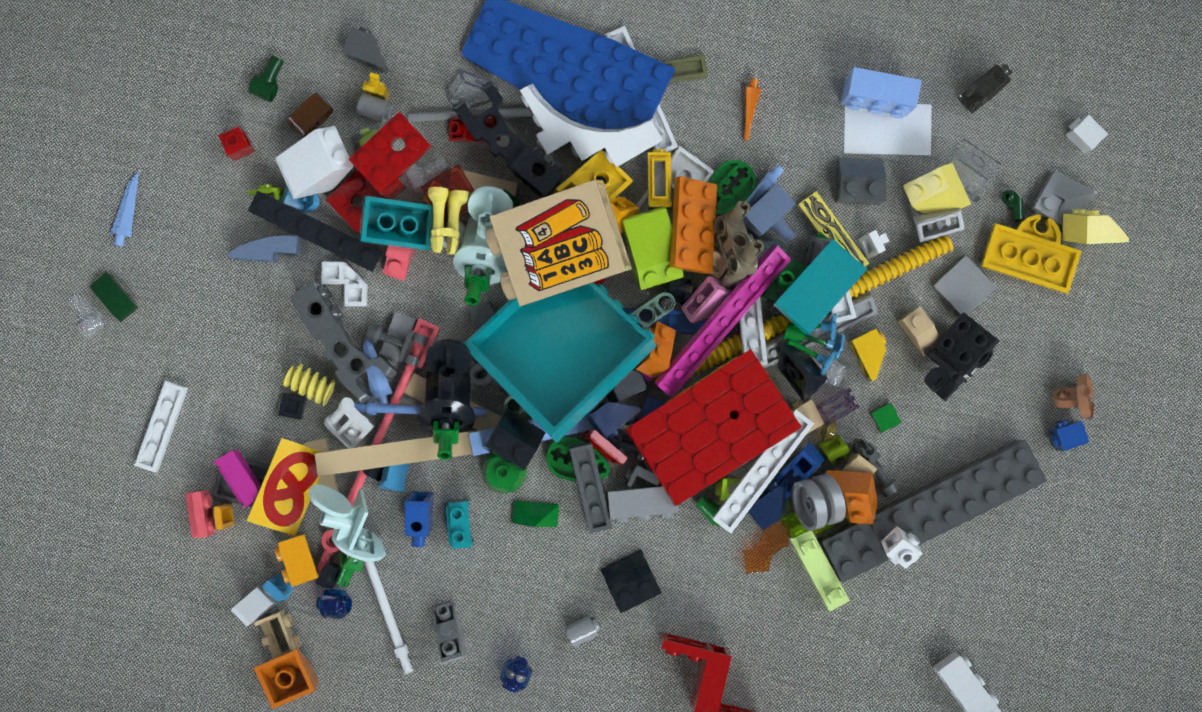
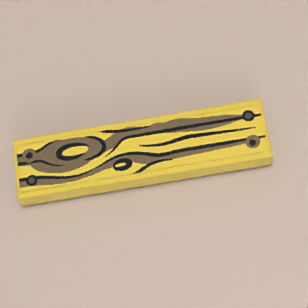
(824, 221)

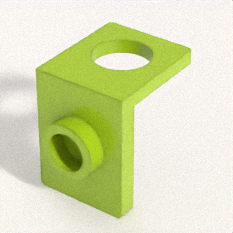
(268, 190)
(722, 487)

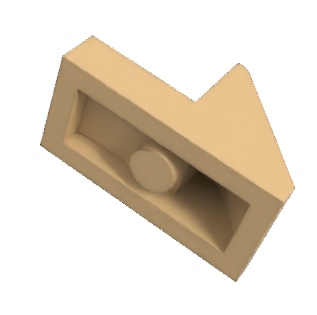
(858, 464)

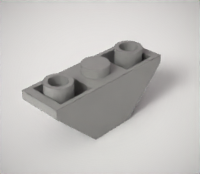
(449, 633)

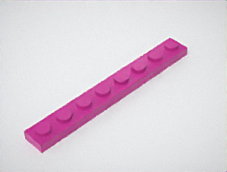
(722, 321)

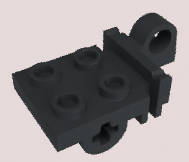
(958, 354)

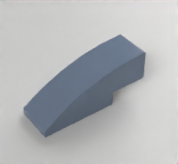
(268, 249)

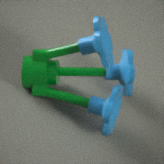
(836, 343)

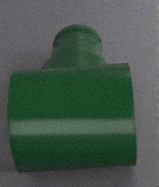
(265, 84)

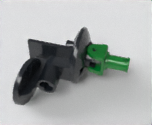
(447, 395)

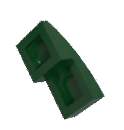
(113, 296)

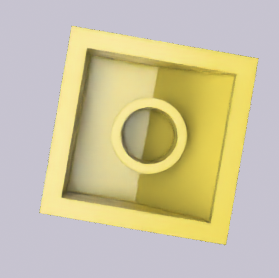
(937, 191)
(1091, 228)

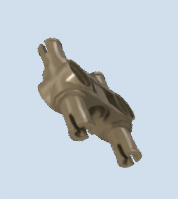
(737, 249)

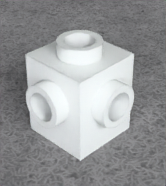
(901, 547)

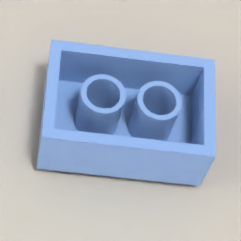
(880, 92)

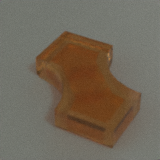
(759, 556)

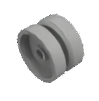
(818, 502)

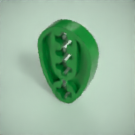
(741, 193)
(567, 471)

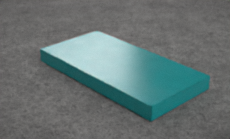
(820, 287)

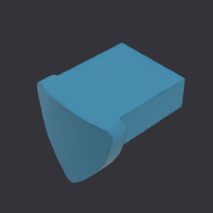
(305, 204)
(394, 478)
(277, 588)

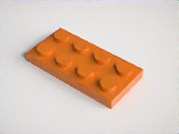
(693, 225)

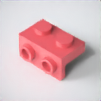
(200, 514)

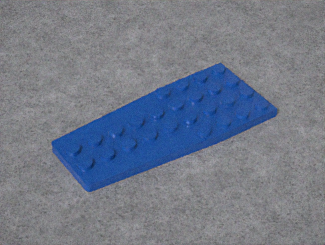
(571, 67)

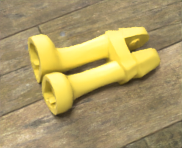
(456, 199)

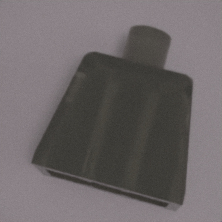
(986, 87)

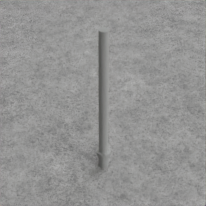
(446, 115)

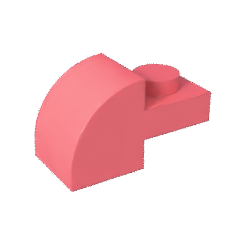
(398, 262)

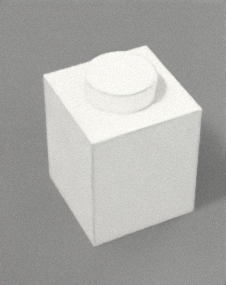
(1086, 133)

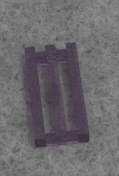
(848, 400)

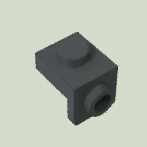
(645, 473)

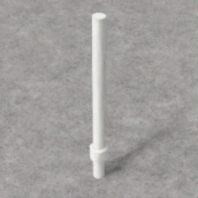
(400, 649)

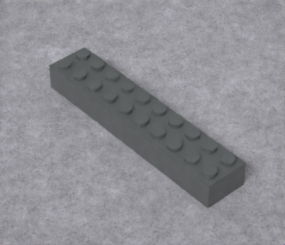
(935, 508)

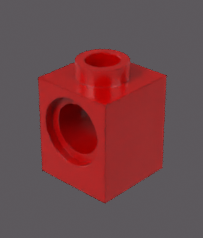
(236, 143)

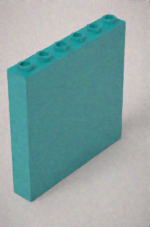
(561, 353)

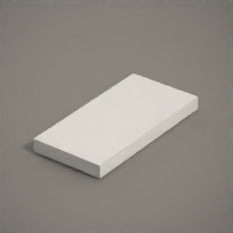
(683, 165)

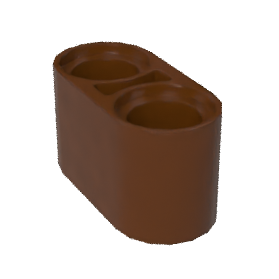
(310, 115)

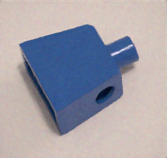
(418, 509)

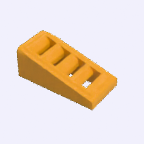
(223, 516)

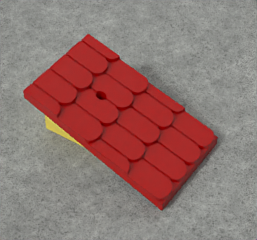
(713, 427)

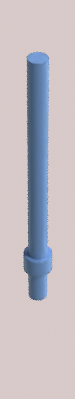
(373, 408)

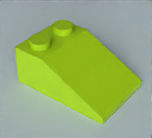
(649, 248)

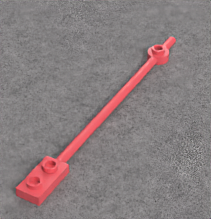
(423, 328)

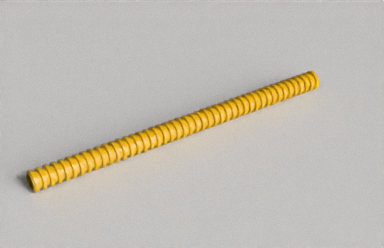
(867, 281)

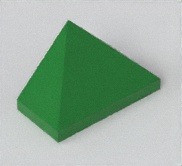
(535, 514)

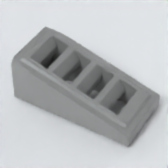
(929, 218)

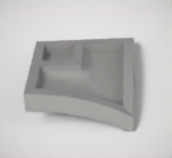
(1061, 196)

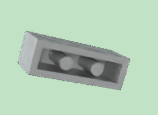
(640, 503)

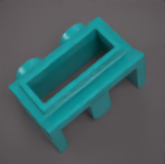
(459, 524)

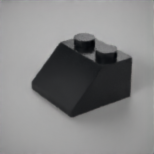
(514, 440)
(630, 581)

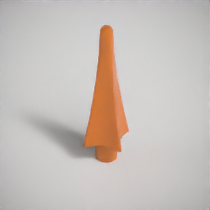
(751, 98)

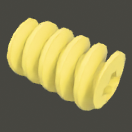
(309, 384)

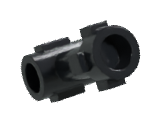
(618, 442)

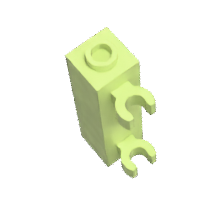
(819, 570)

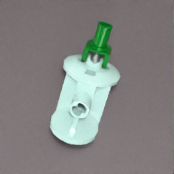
(474, 257)
(348, 535)

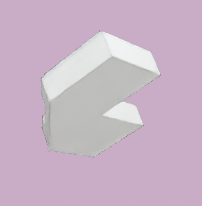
(342, 274)

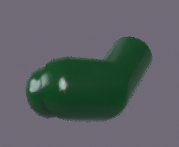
(1015, 203)

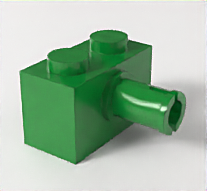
(784, 280)

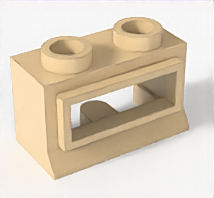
(270, 638)

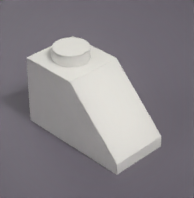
(253, 606)

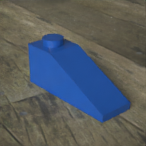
(800, 467)

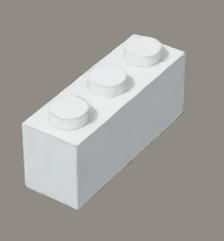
(965, 685)

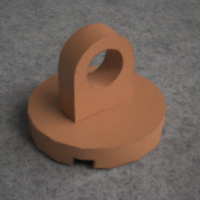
(1077, 396)

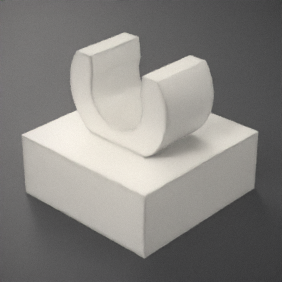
(873, 244)

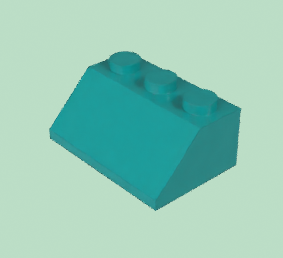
(396, 223)

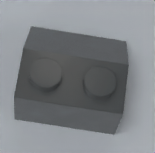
(860, 181)

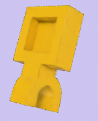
(375, 87)

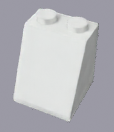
(315, 163)

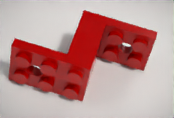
(379, 168)
(711, 674)

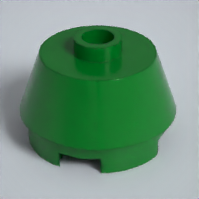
(501, 476)

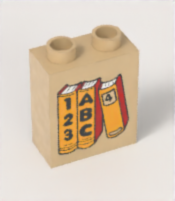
(558, 243)

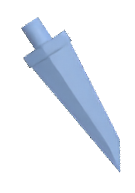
(768, 181)
(124, 219)
(376, 378)

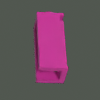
(239, 477)

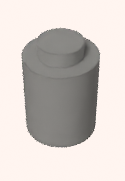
(374, 108)
(582, 630)

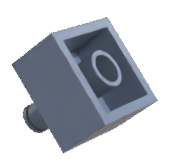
(769, 214)

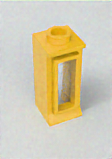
(659, 179)

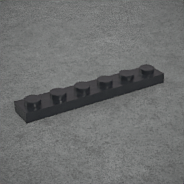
(314, 231)

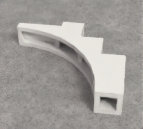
(585, 140)

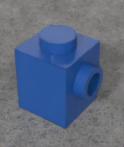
(1068, 435)

